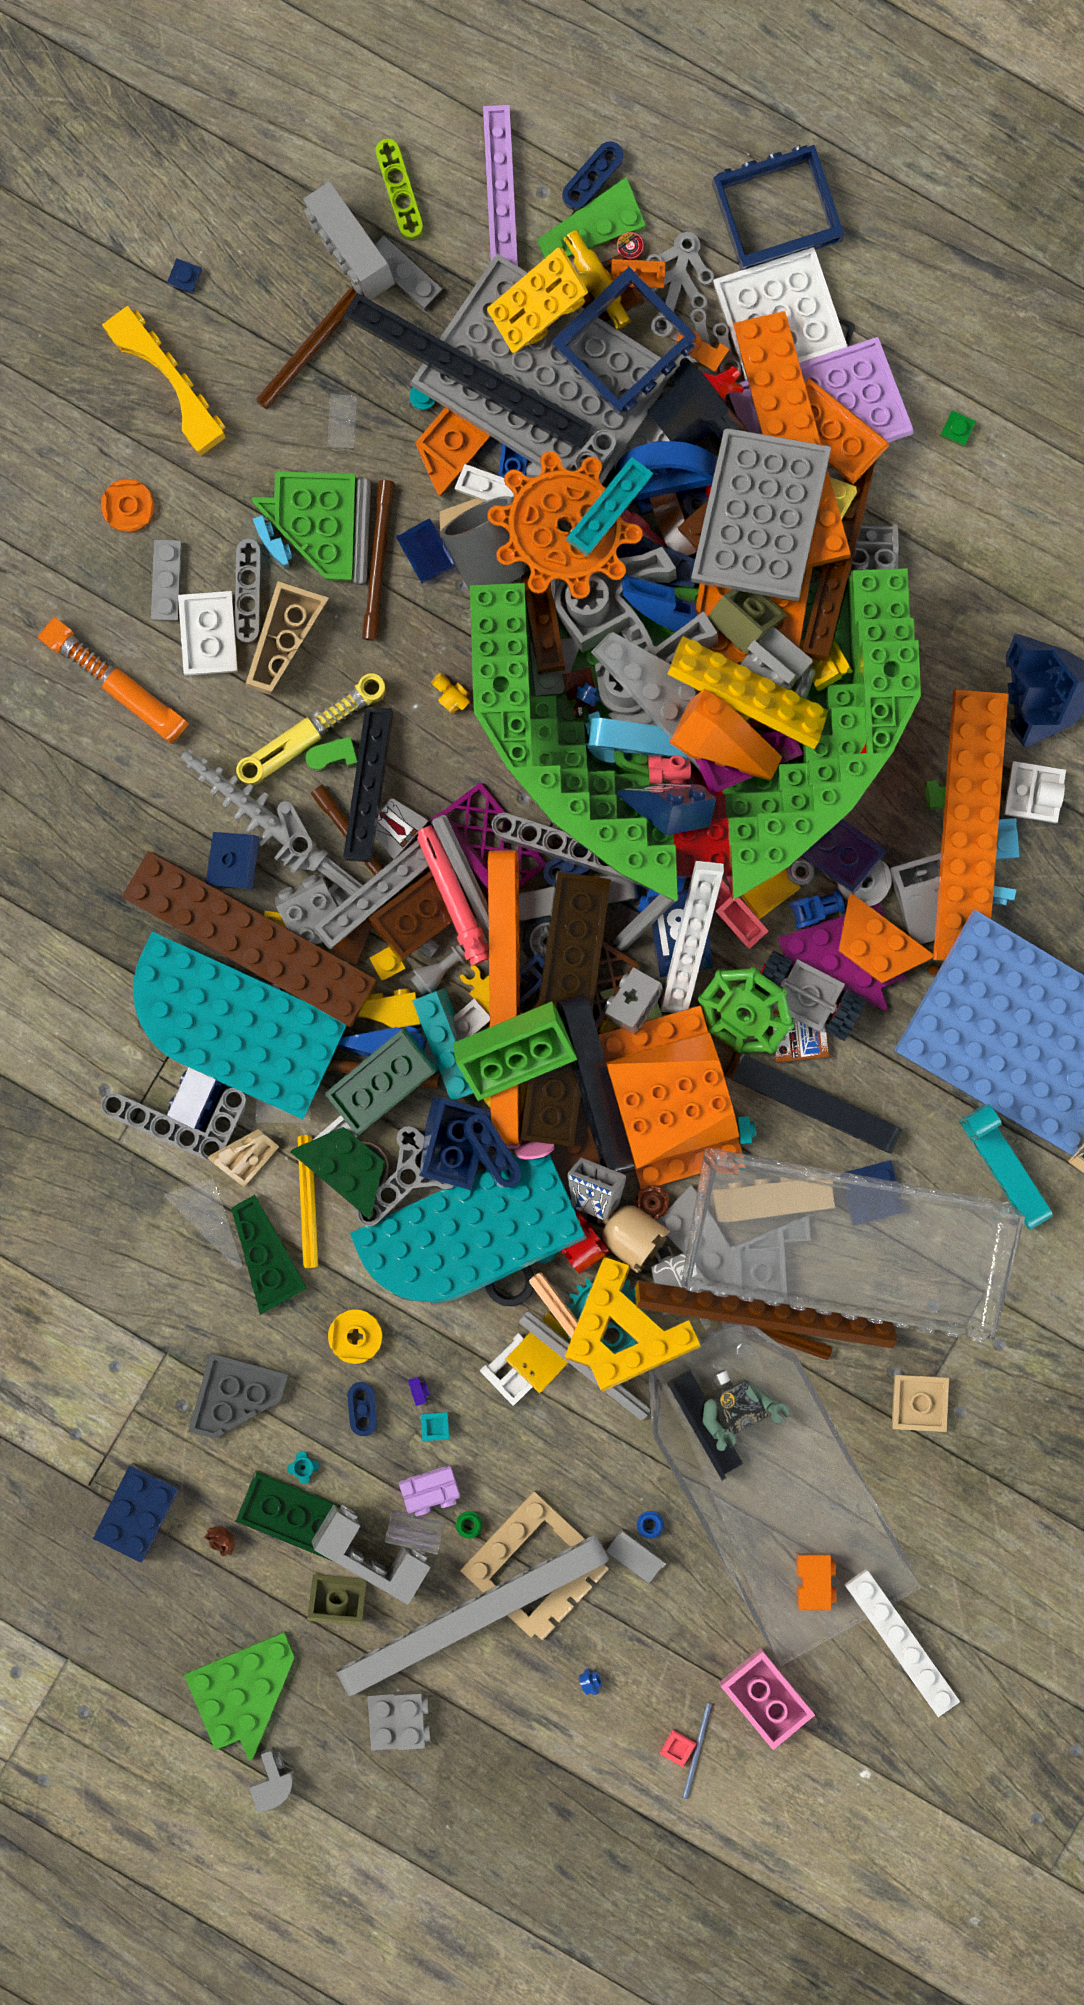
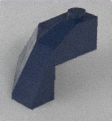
(1043, 688)

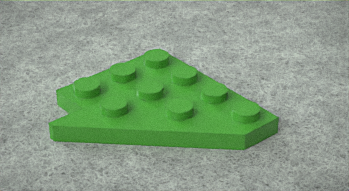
(241, 1691)

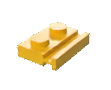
(829, 671)

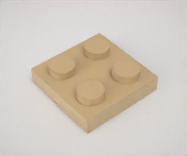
(920, 1403)

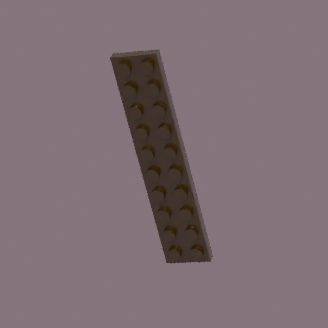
(568, 970)

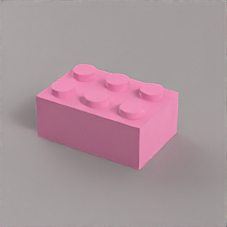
(766, 1698)

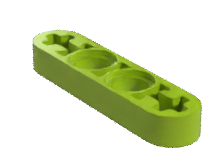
(399, 189)

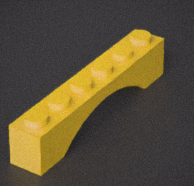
(132, 338)
(393, 1010)

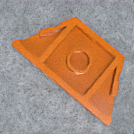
(448, 446)
(877, 943)

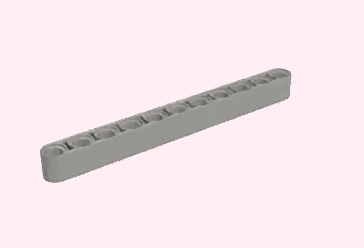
(472, 1615)

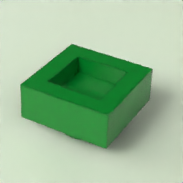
(957, 428)

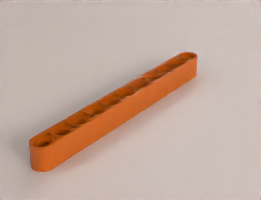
(504, 975)

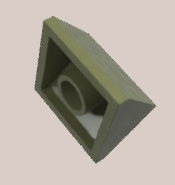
(337, 1599)

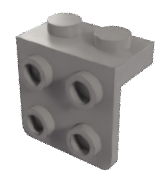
(305, 906)

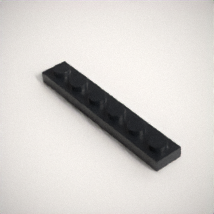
(368, 784)

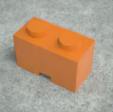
(816, 1581)

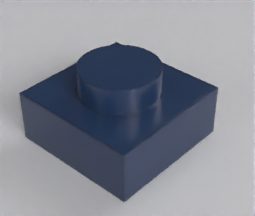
(184, 276)

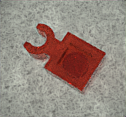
(571, 682)

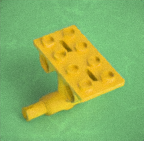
(552, 291)

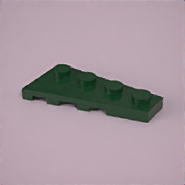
(267, 1260)

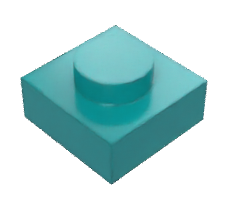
(745, 1129)
(435, 1426)

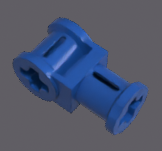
(814, 909)

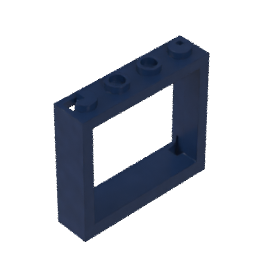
(775, 163)
(593, 311)

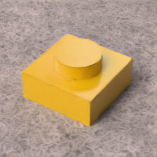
(386, 964)

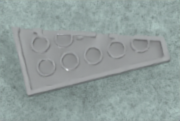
(646, 681)

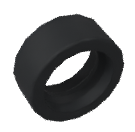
(515, 1300)

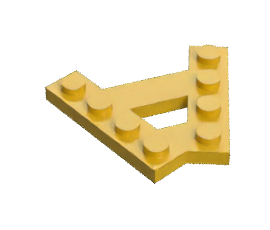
(653, 1346)

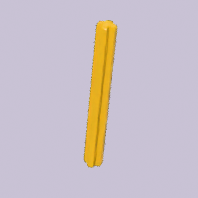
(308, 1211)

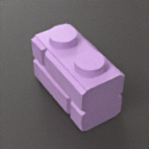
(429, 1490)

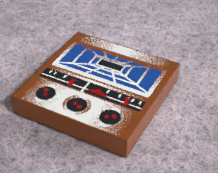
(801, 1043)

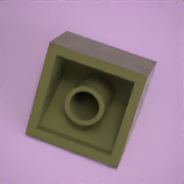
(745, 617)

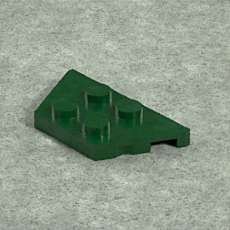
(345, 1166)

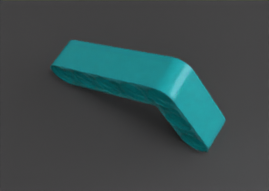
(982, 1129)

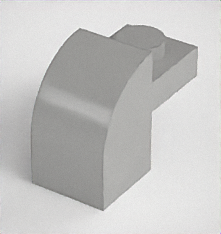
(276, 1787)

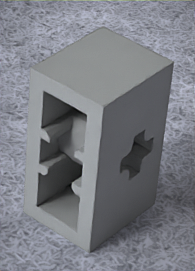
(634, 1014)

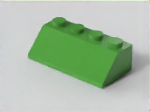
(514, 1051)

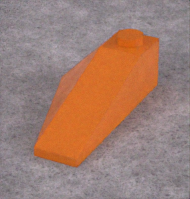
(721, 735)

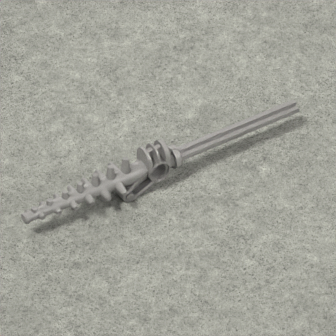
(284, 828)

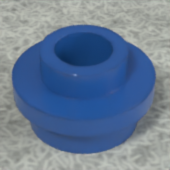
(588, 694)
(650, 1533)
(590, 1682)

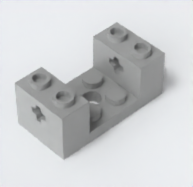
(334, 1540)

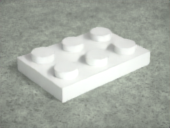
(208, 633)

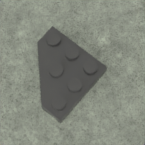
(233, 1393)

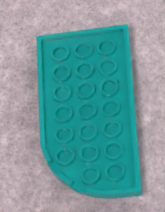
(233, 1026)
(470, 1236)

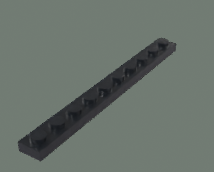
(467, 371)

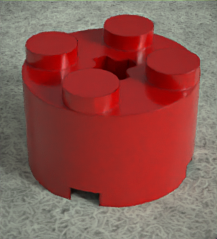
(587, 1252)

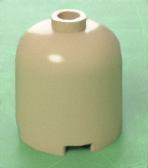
(633, 1236)

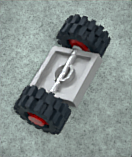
(813, 996)

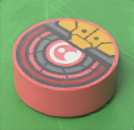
(630, 246)

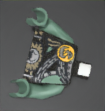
(736, 1407)

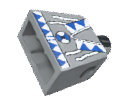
(595, 1189)

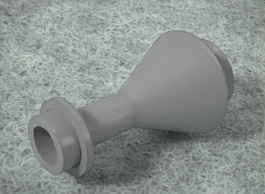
(429, 977)

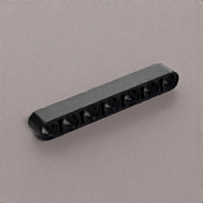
(595, 1085)
(813, 1102)

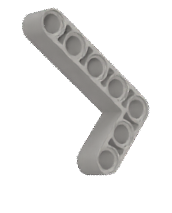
(177, 1128)

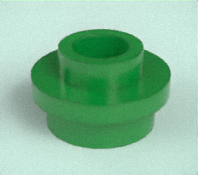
(475, 1531)

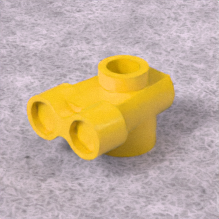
(453, 696)

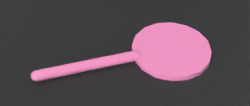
(531, 1149)

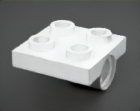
(1035, 792)

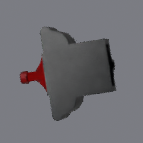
(697, 404)

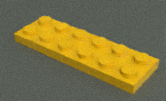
(748, 692)

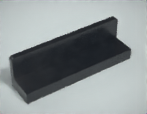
(691, 1401)

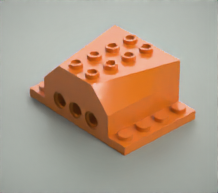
(670, 1095)

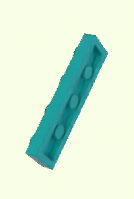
(609, 506)

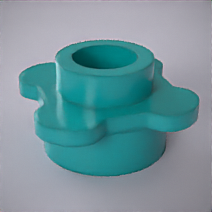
(302, 1459)

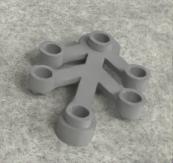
(679, 276)
(702, 331)

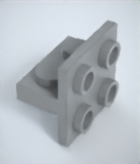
(777, 659)

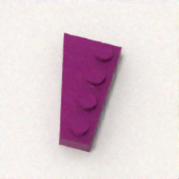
(721, 778)

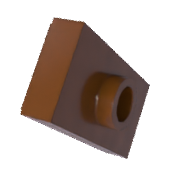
(351, 946)

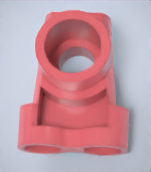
(669, 770)

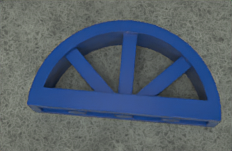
(673, 465)

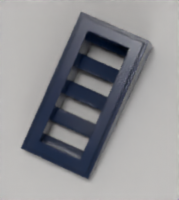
(534, 986)

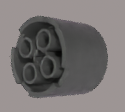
(474, 546)

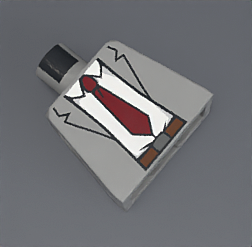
(397, 827)

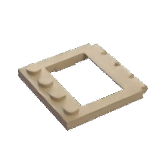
(507, 1541)

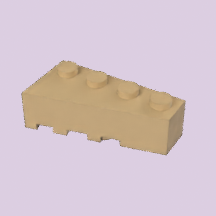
(284, 629)

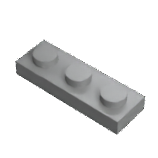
(408, 275)
(166, 580)

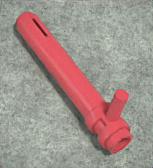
(469, 934)

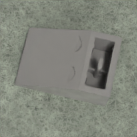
(917, 896)

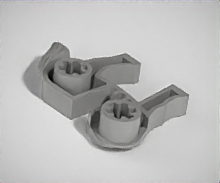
(606, 612)

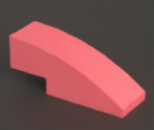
(738, 917)

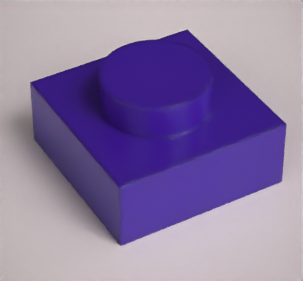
(419, 1390)

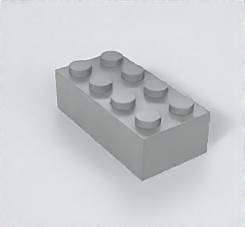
(347, 242)

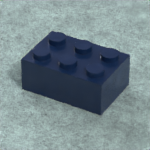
(136, 1512)

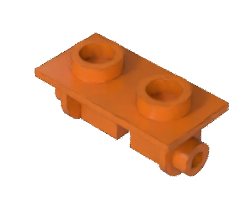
(649, 271)

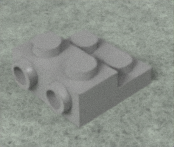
(398, 1720)

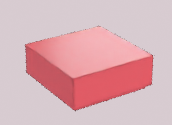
(677, 1748)

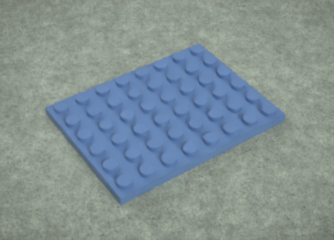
(1006, 1031)

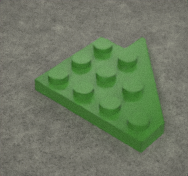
(316, 518)

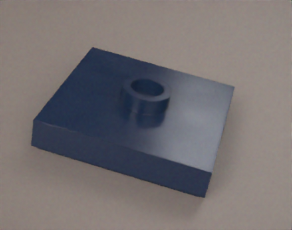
(232, 860)

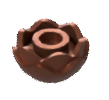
(659, 1196)
(221, 1540)

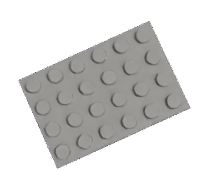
(761, 514)

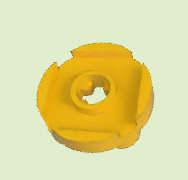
(365, 1347)

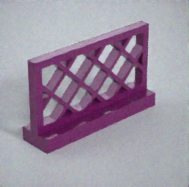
(476, 862)

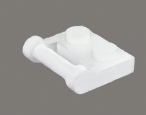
(512, 1385)

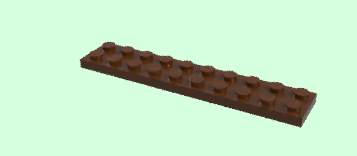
(249, 939)

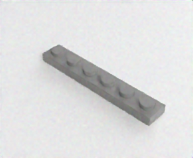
(372, 895)

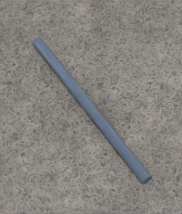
(697, 1750)

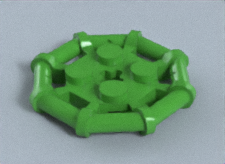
(747, 997)

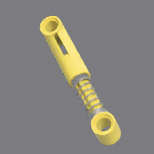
(308, 731)

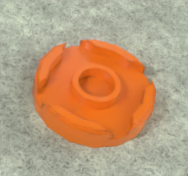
(127, 505)

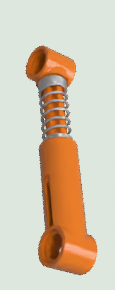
(115, 682)

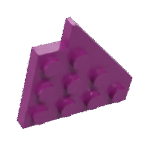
(819, 949)

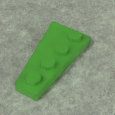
(599, 221)

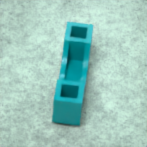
(438, 1025)

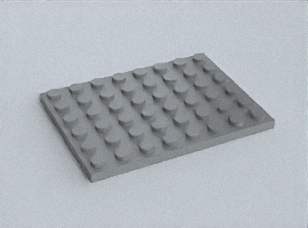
(540, 368)

